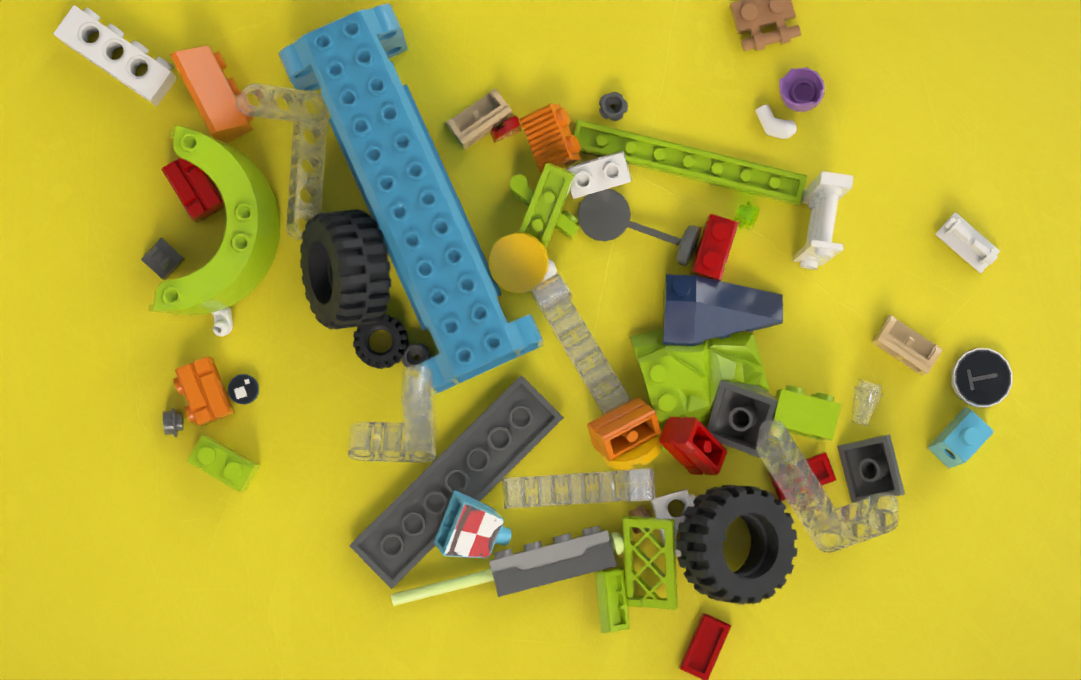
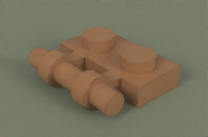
(755, 14)

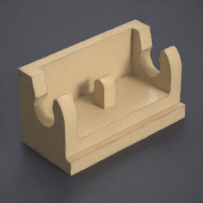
(479, 119)
(907, 345)

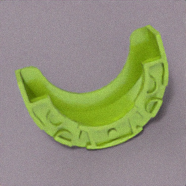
(249, 234)

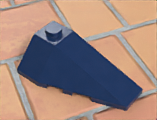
(709, 308)

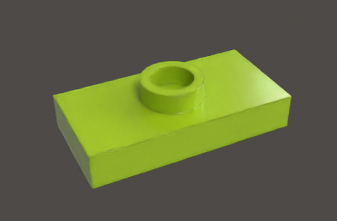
(612, 600)

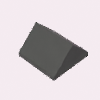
(739, 414)
(870, 468)

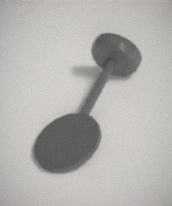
(607, 215)

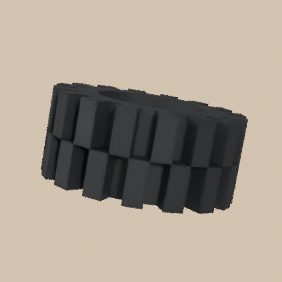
(385, 359)

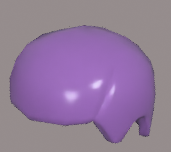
(801, 89)

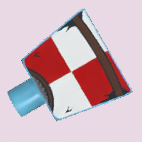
(470, 528)

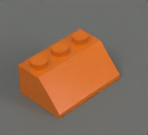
(212, 92)

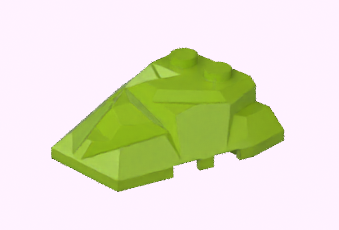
(687, 378)

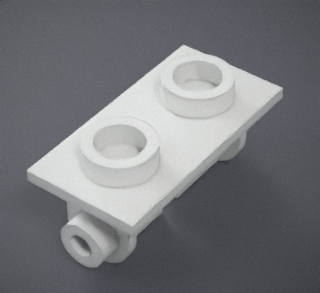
(968, 242)

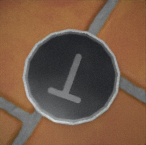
(981, 377)

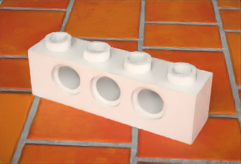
(75, 32)

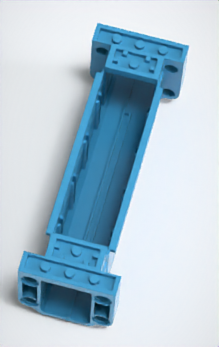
(409, 193)

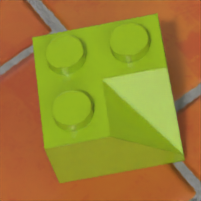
(807, 415)

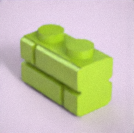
(223, 463)

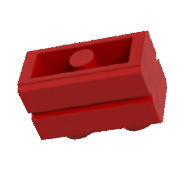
(193, 189)
(714, 247)
(693, 445)

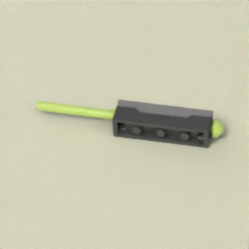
(534, 566)

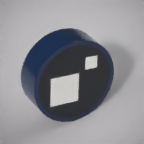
(243, 389)

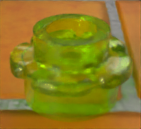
(747, 215)

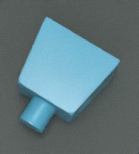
(960, 437)

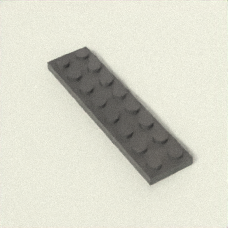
(469, 466)

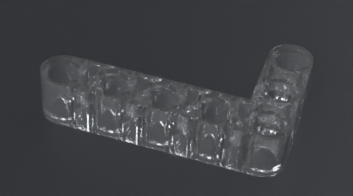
(301, 148)
(557, 307)
(406, 441)
(579, 488)
(824, 517)

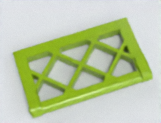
(668, 550)

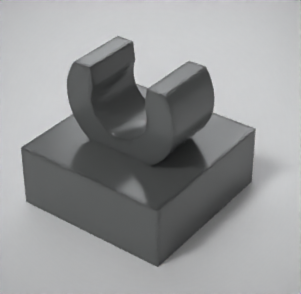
(163, 259)

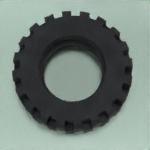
(345, 269)
(770, 548)

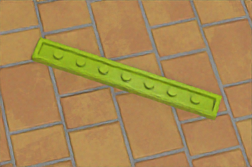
(692, 163)

